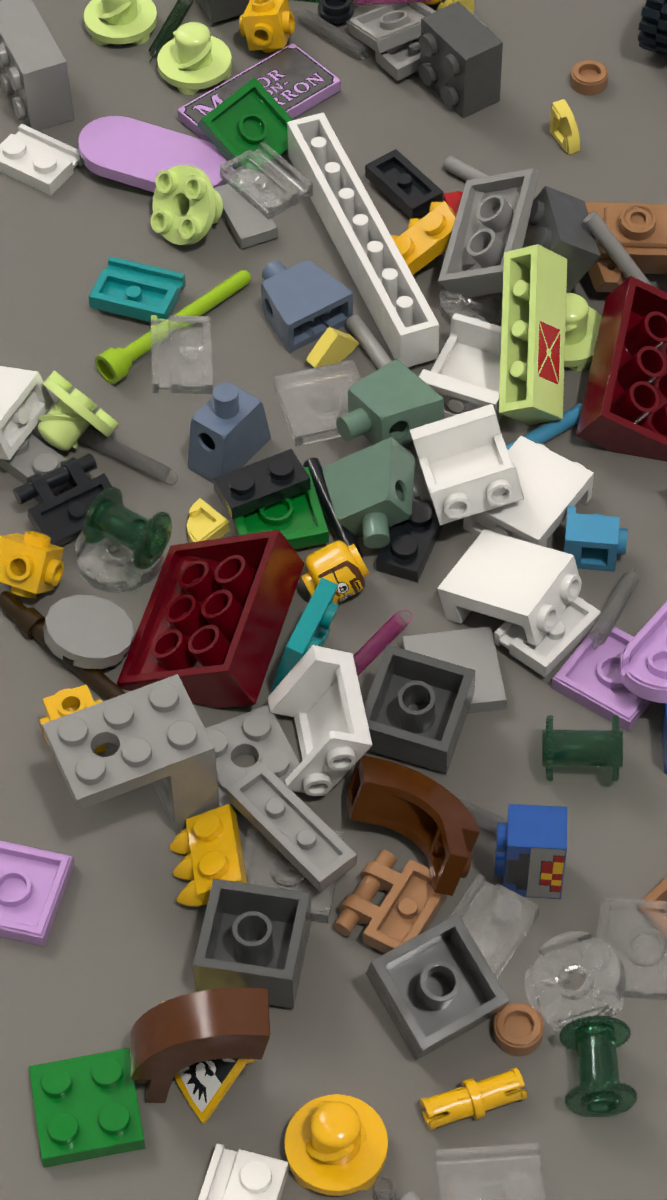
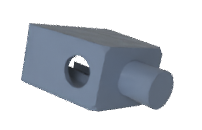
(303, 302)
(226, 432)

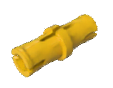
(473, 1098)

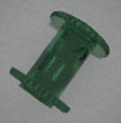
(142, 535)
(582, 748)
(597, 1062)

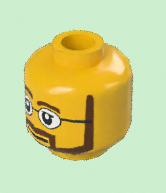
(339, 565)

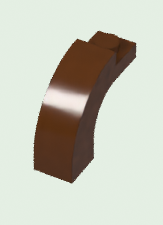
(420, 810)
(197, 1029)

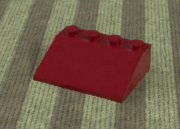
(628, 374)
(216, 618)

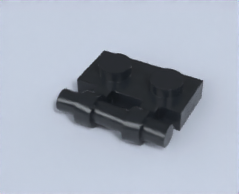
(63, 514)

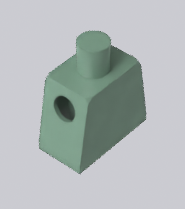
(389, 405)
(372, 490)

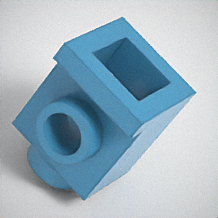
(594, 540)

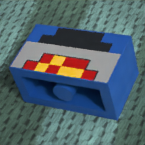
(532, 850)

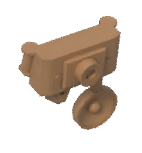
(641, 232)

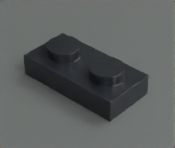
(403, 183)
(262, 483)
(410, 543)

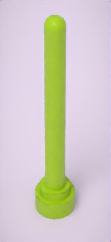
(115, 363)

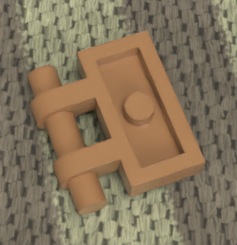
(403, 913)

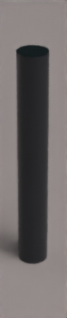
(340, 532)

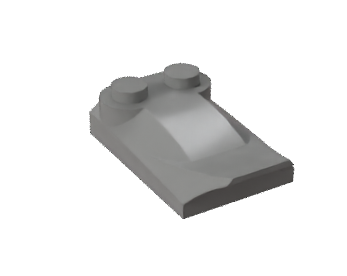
(487, 224)

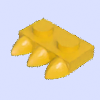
(426, 236)
(212, 852)

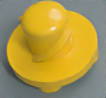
(336, 1145)

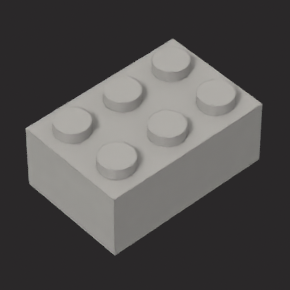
(33, 67)

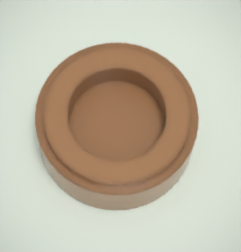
(589, 77)
(518, 1029)

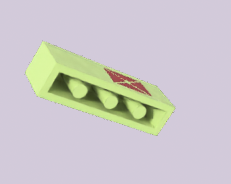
(533, 335)

